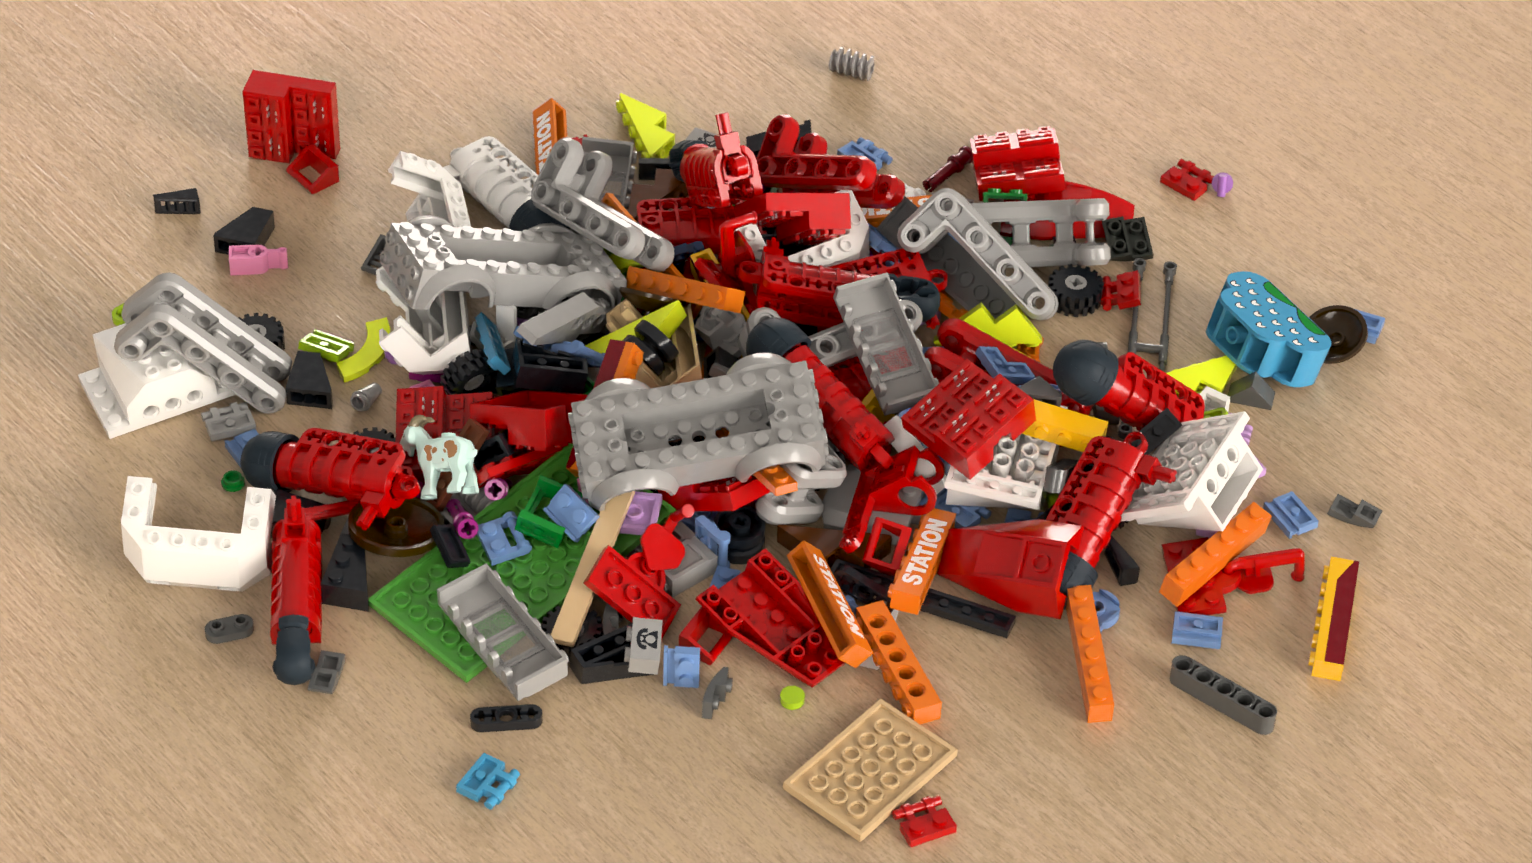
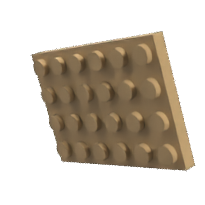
(870, 769)

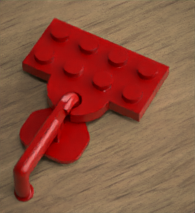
(732, 257)
(1246, 573)
(637, 583)

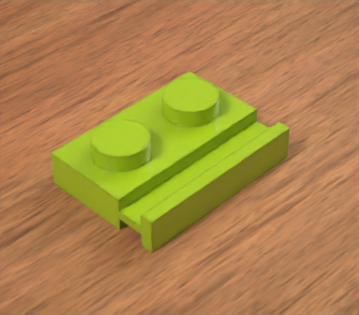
(328, 345)

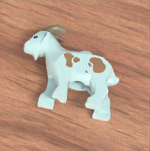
(440, 455)

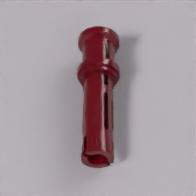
(954, 165)

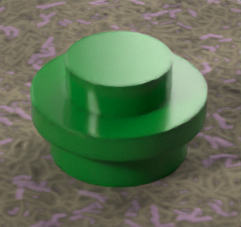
(232, 481)

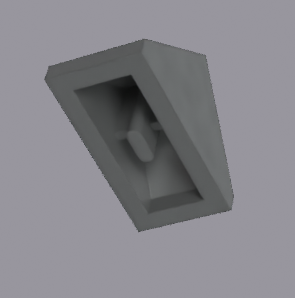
(1042, 391)
(1252, 392)

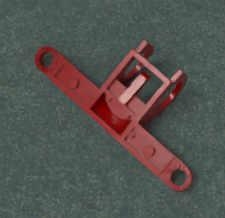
(879, 492)

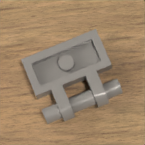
(228, 421)

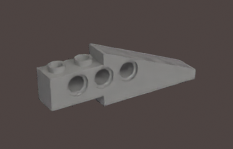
(566, 321)

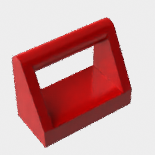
(321, 163)
(903, 534)
(694, 631)

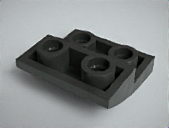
(1127, 239)

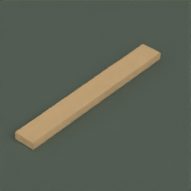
(579, 595)

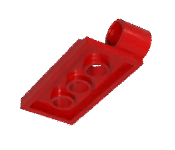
(511, 466)

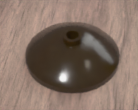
(646, 301)
(1342, 325)

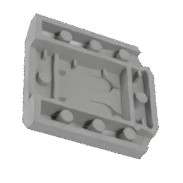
(839, 499)

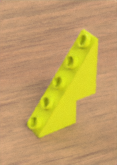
(646, 127)
(665, 319)
(1010, 327)
(1211, 373)

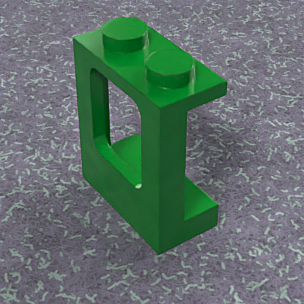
(539, 527)

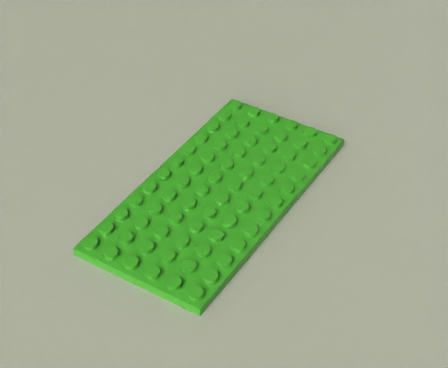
(537, 578)

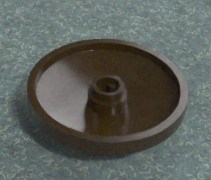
(401, 532)

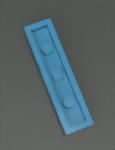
(492, 344)

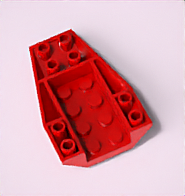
(1046, 230)
(1013, 563)
(774, 618)

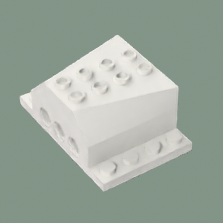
(145, 390)
(1010, 480)
(1211, 481)

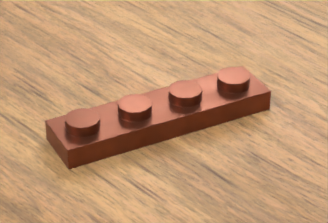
(476, 434)

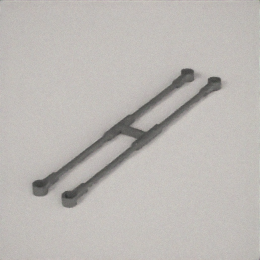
(1169, 271)

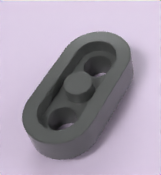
(229, 628)

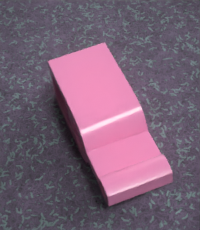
(256, 259)

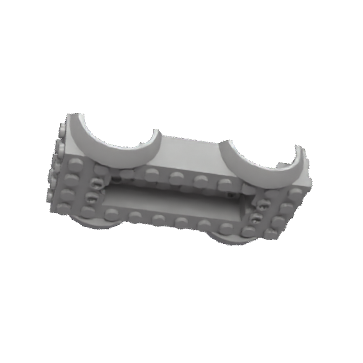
(507, 265)
(627, 425)

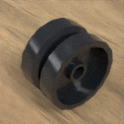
(654, 344)
(746, 533)

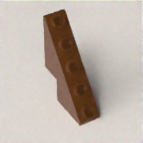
(664, 187)
(828, 542)

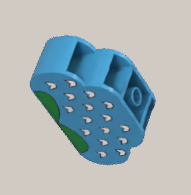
(1266, 331)

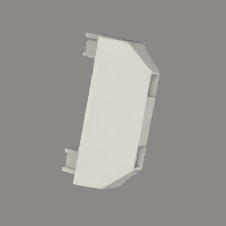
(437, 189)
(845, 248)
(427, 337)
(197, 556)

